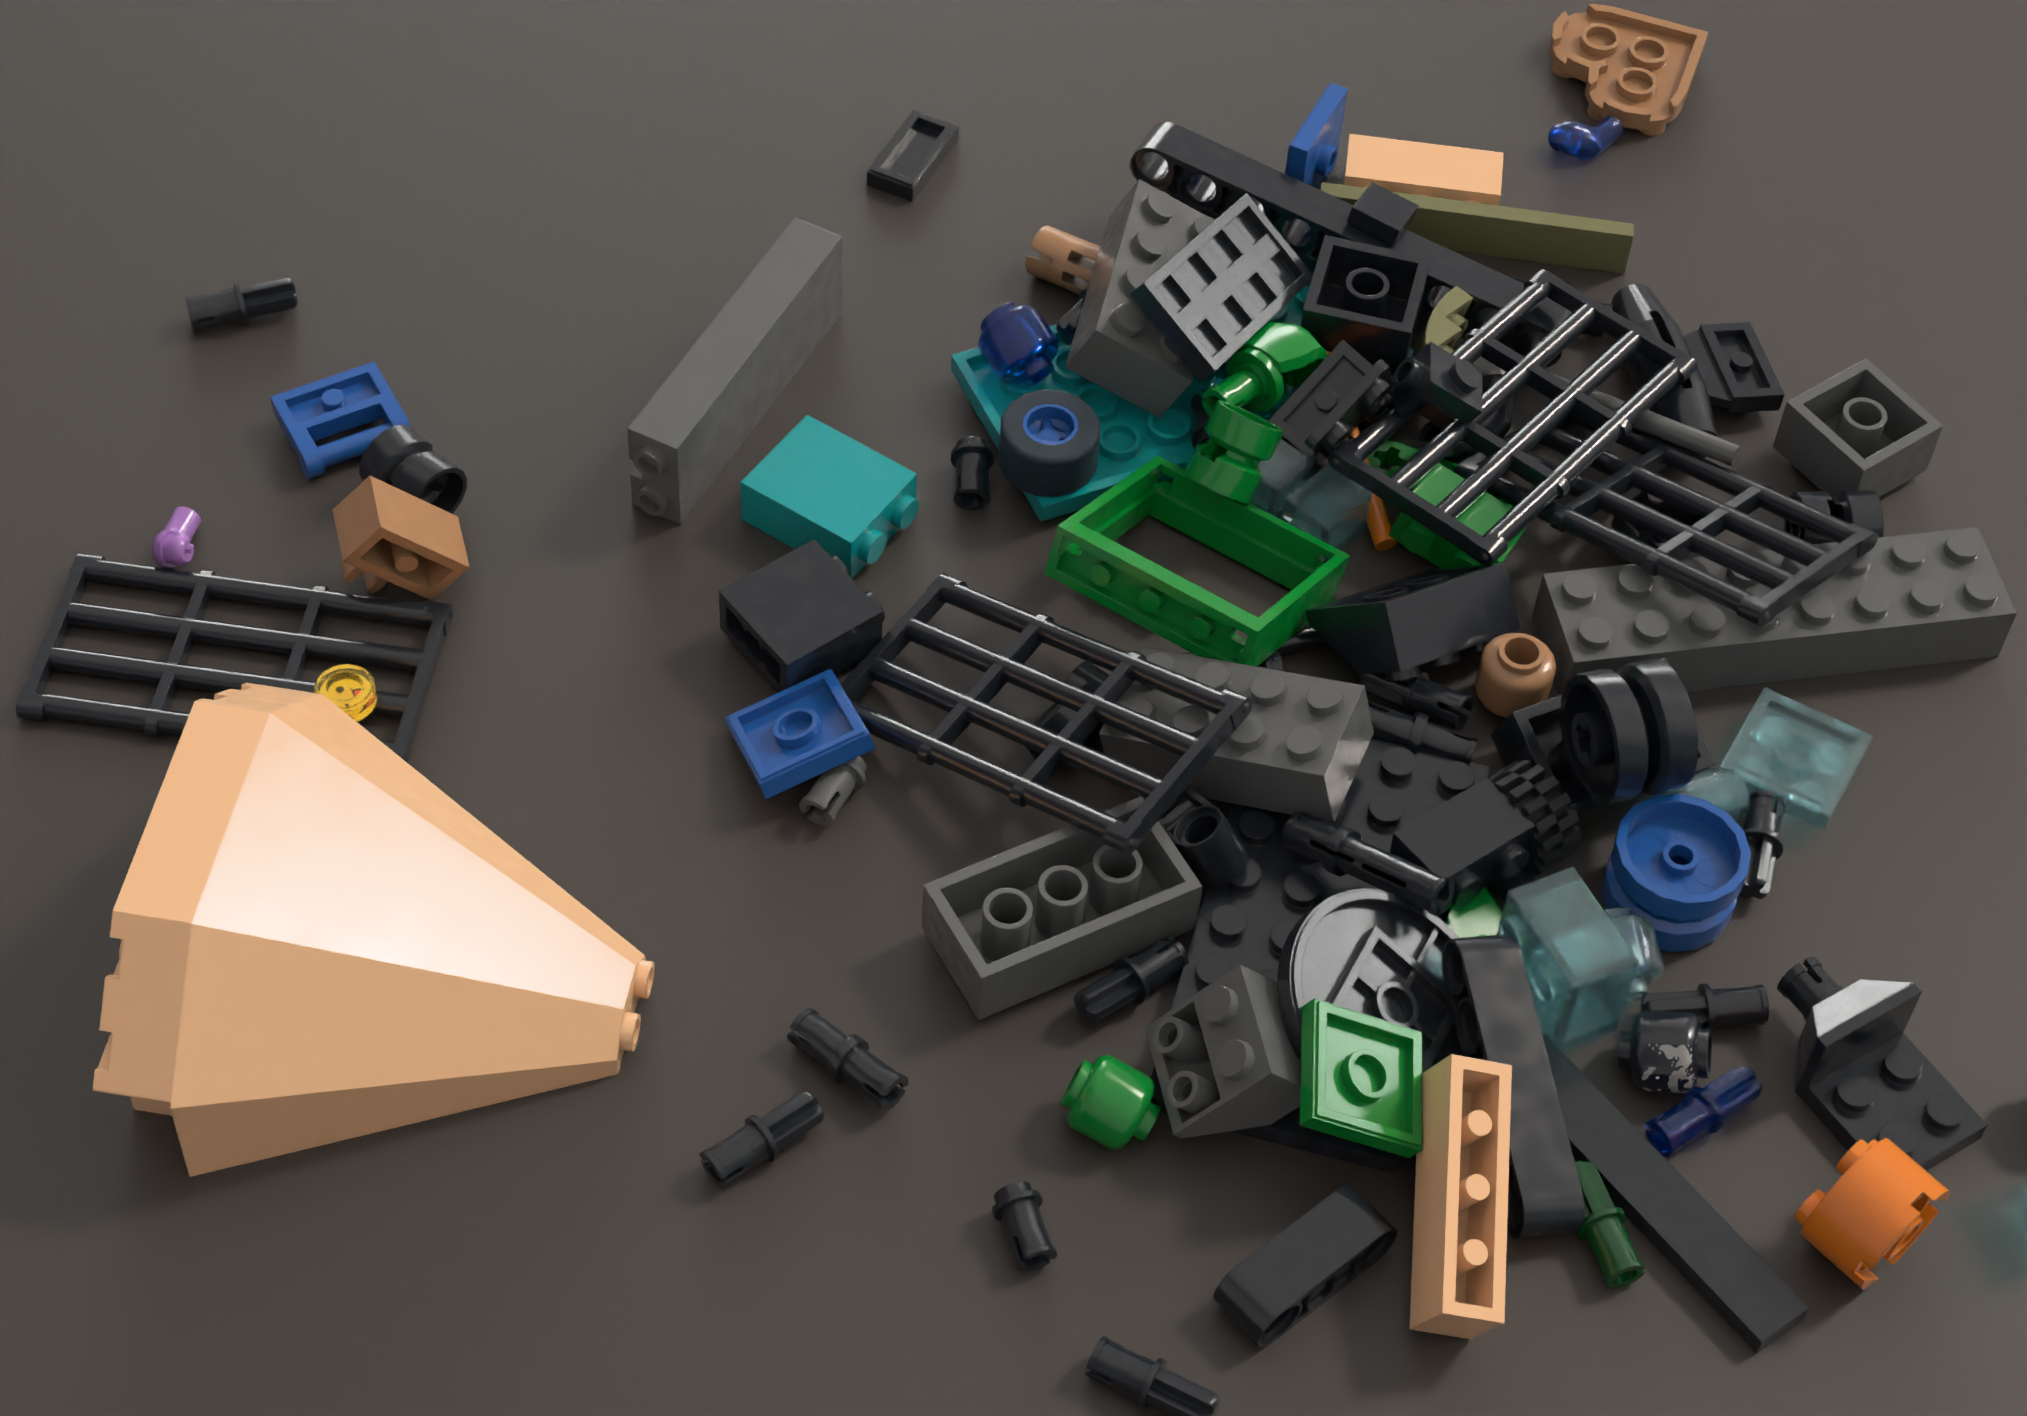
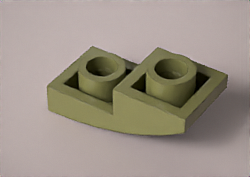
(1446, 321)

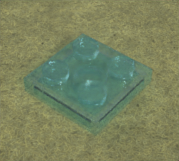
(1797, 756)

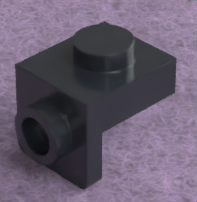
(1441, 380)

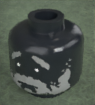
(1666, 1051)

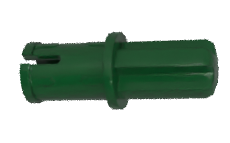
(1605, 1230)

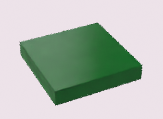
(1361, 1078)

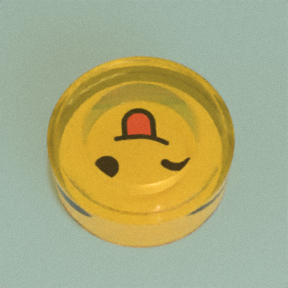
(349, 689)

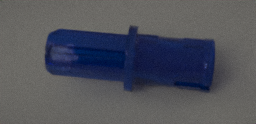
(1702, 1110)

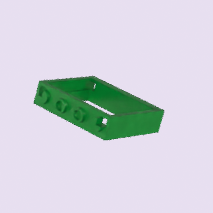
(1170, 605)

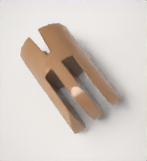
(1062, 259)

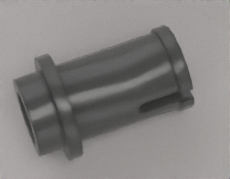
(832, 791)

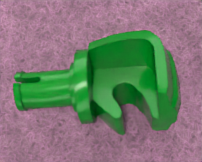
(1261, 366)

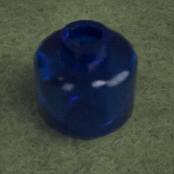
(1018, 344)

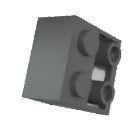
(1226, 1057)

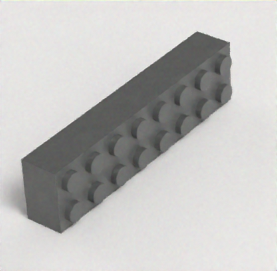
(1893, 608)

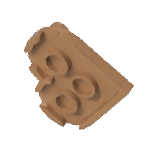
(1630, 64)

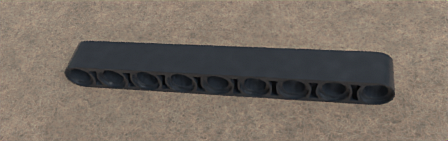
(1215, 177)

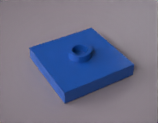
(1316, 144)
(799, 733)

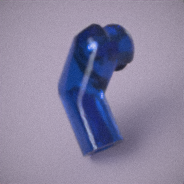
(1583, 140)

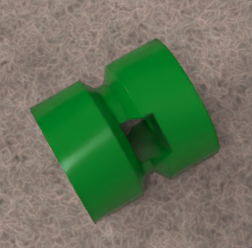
(1233, 452)

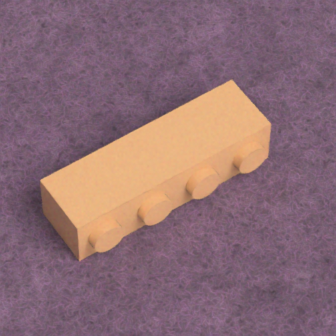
(1461, 1198)

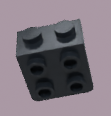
(1334, 403)

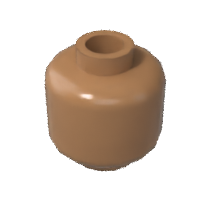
(1514, 673)

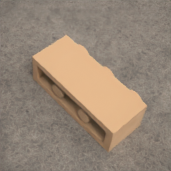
(1424, 169)

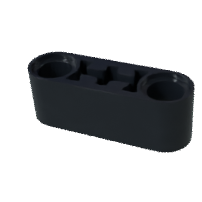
(1305, 1265)

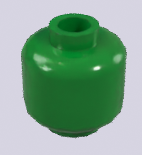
(1110, 1102)

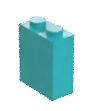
(830, 492)

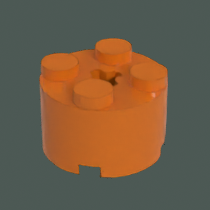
(1871, 1210)

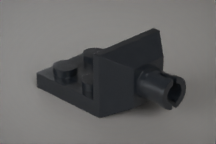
(1867, 1074)

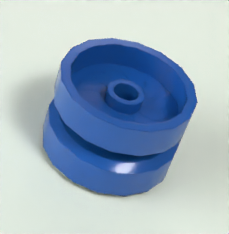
(1678, 868)

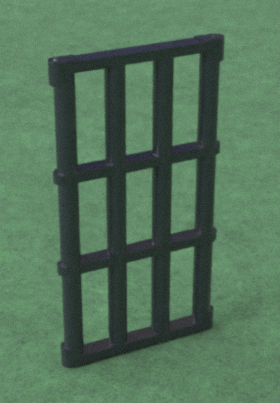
(1511, 454)
(1699, 538)
(192, 628)
(1054, 748)

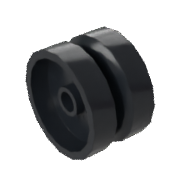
(1629, 731)

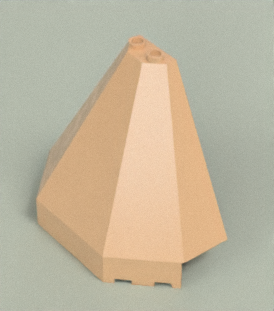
(340, 946)

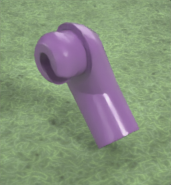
(172, 544)

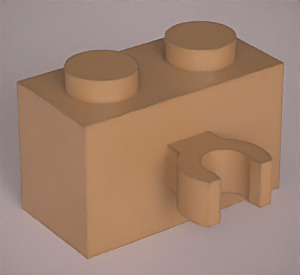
(398, 540)

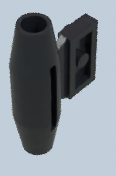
(1729, 360)

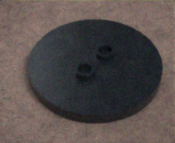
(1372, 958)

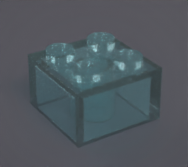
(1571, 957)

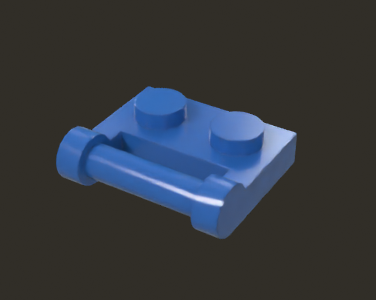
(334, 407)

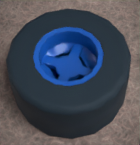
(1049, 443)

